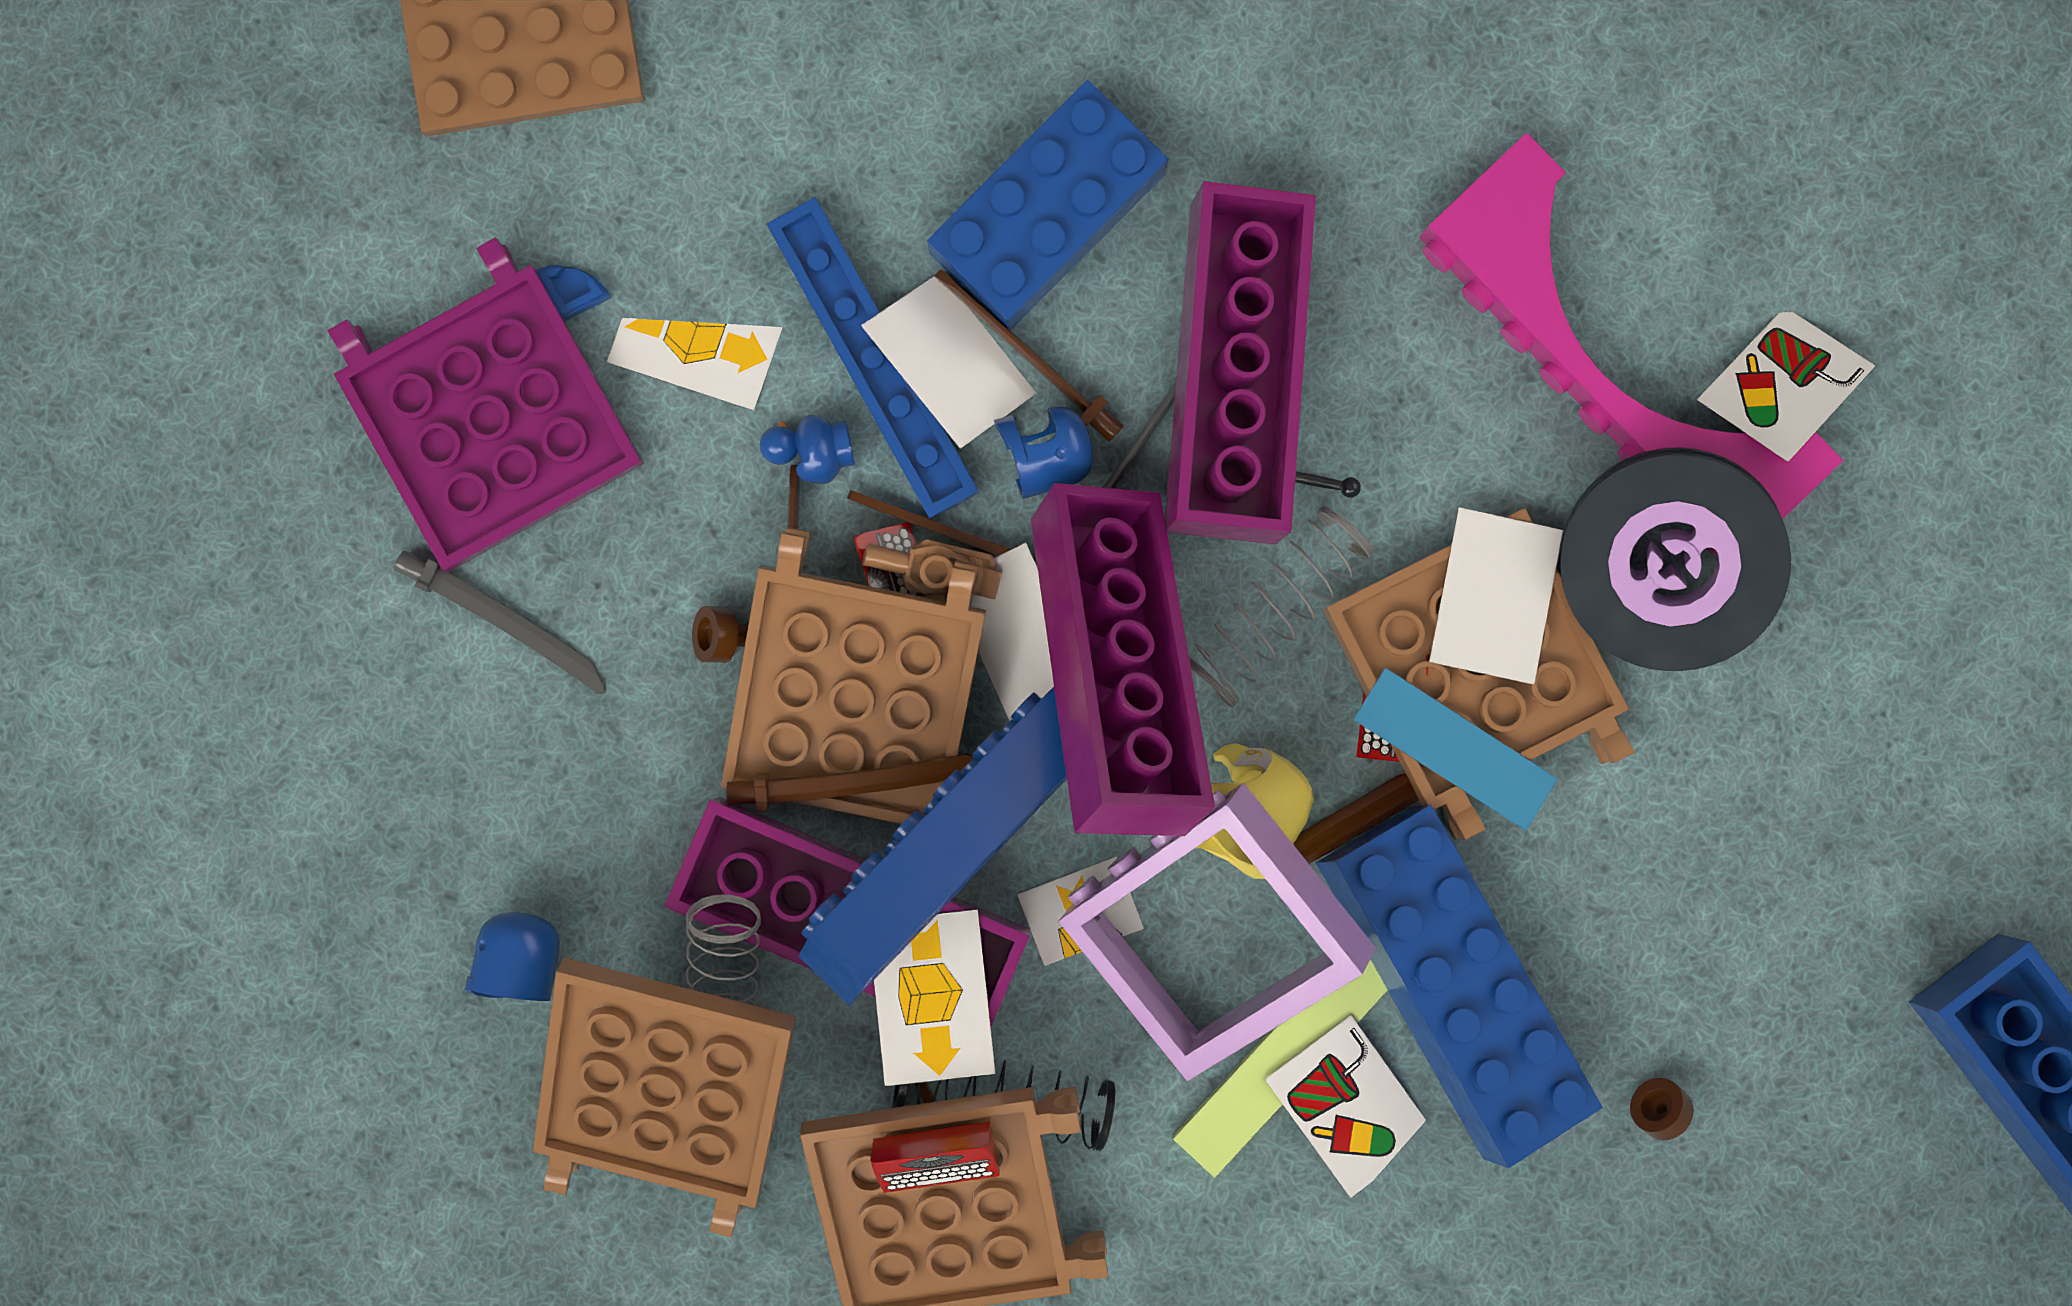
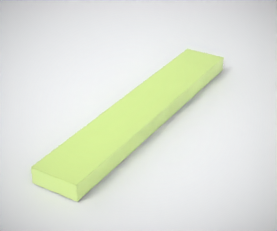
(1244, 1097)

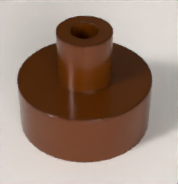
(717, 634)
(1661, 1109)

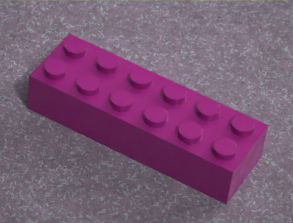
(1240, 364)
(1120, 663)
(789, 879)

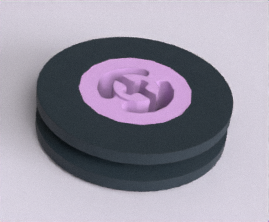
(1727, 514)

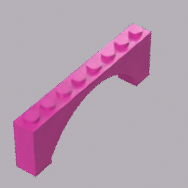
(1501, 252)

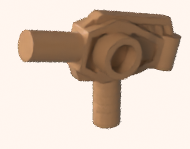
(929, 567)

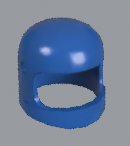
(1060, 460)
(514, 958)

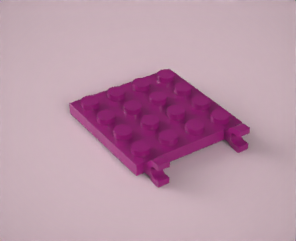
(486, 414)

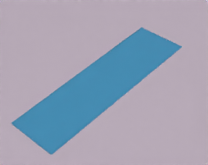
(1455, 749)

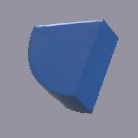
(572, 289)

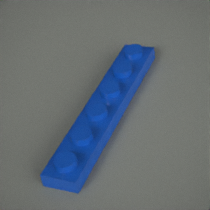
(842, 308)

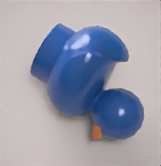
(821, 448)

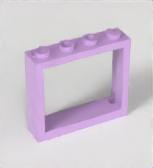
(1306, 895)

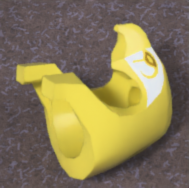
(1277, 787)

